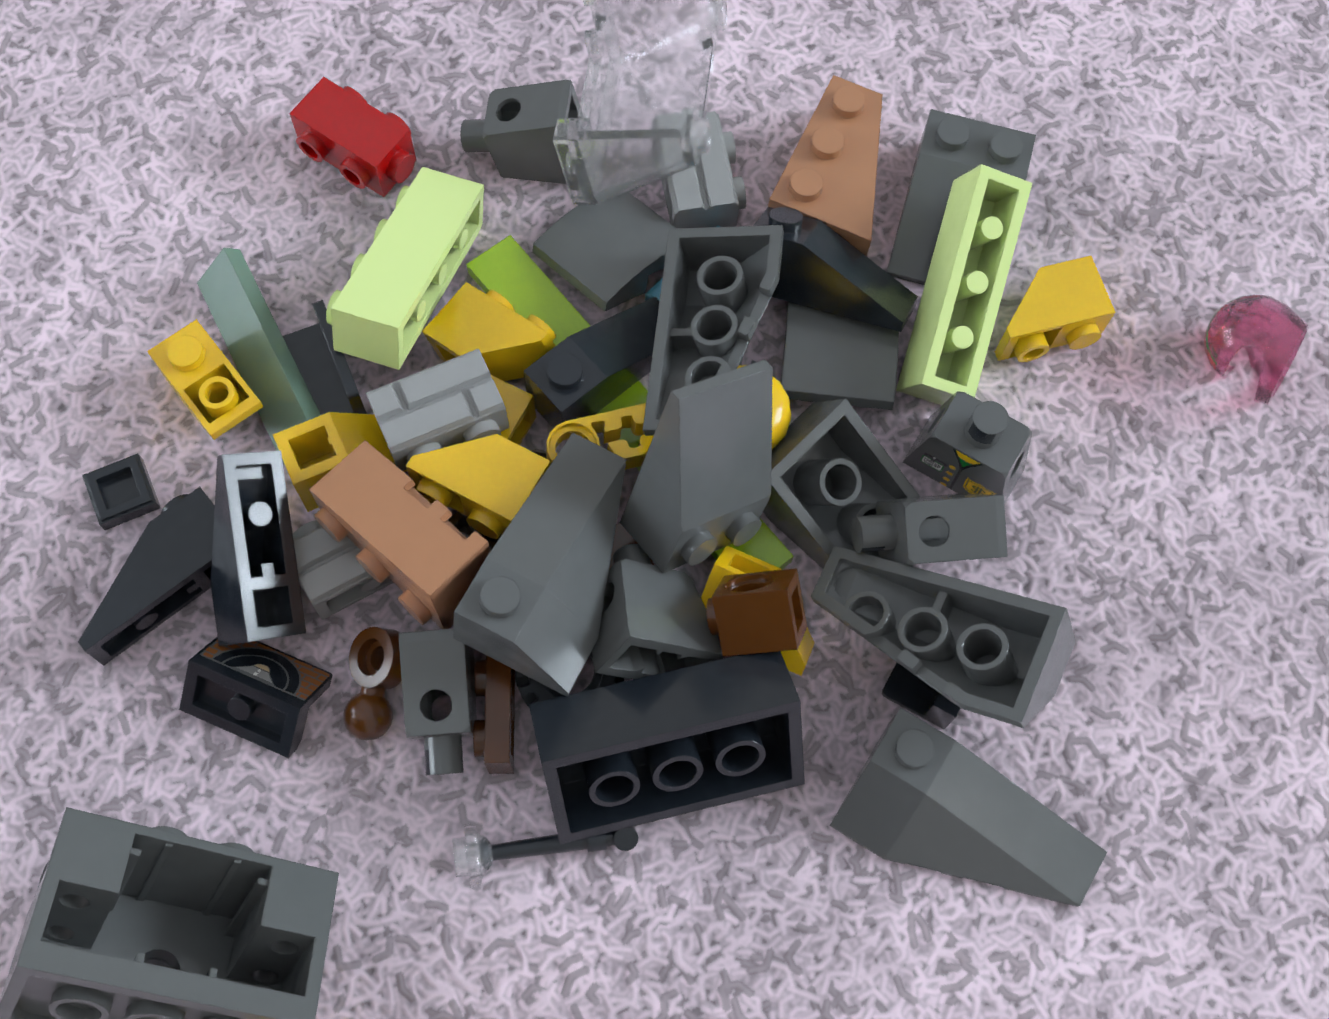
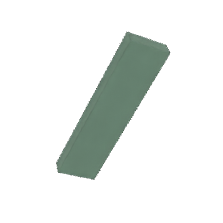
(256, 343)

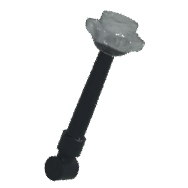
(475, 853)

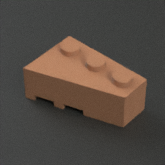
(836, 163)
(399, 534)

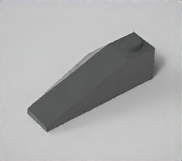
(709, 305)
(548, 573)
(961, 638)
(953, 813)

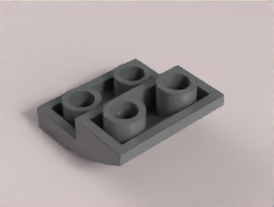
(606, 249)
(838, 359)

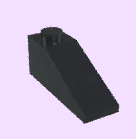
(833, 275)
(594, 365)
(254, 551)
(158, 579)

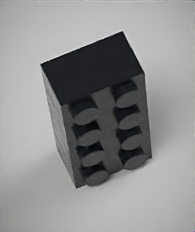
(669, 744)

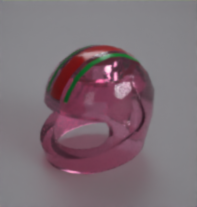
(1268, 333)

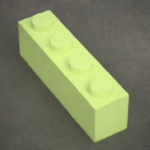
(406, 268)
(964, 285)

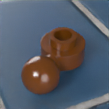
(376, 668)

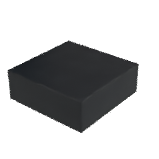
(121, 491)

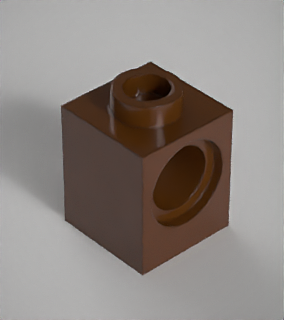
(758, 612)

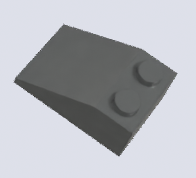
(947, 151)
(705, 469)
(827, 476)

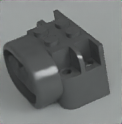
(168, 929)

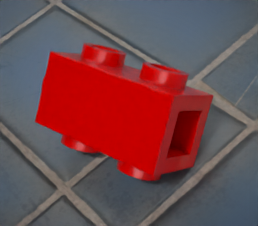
(354, 137)

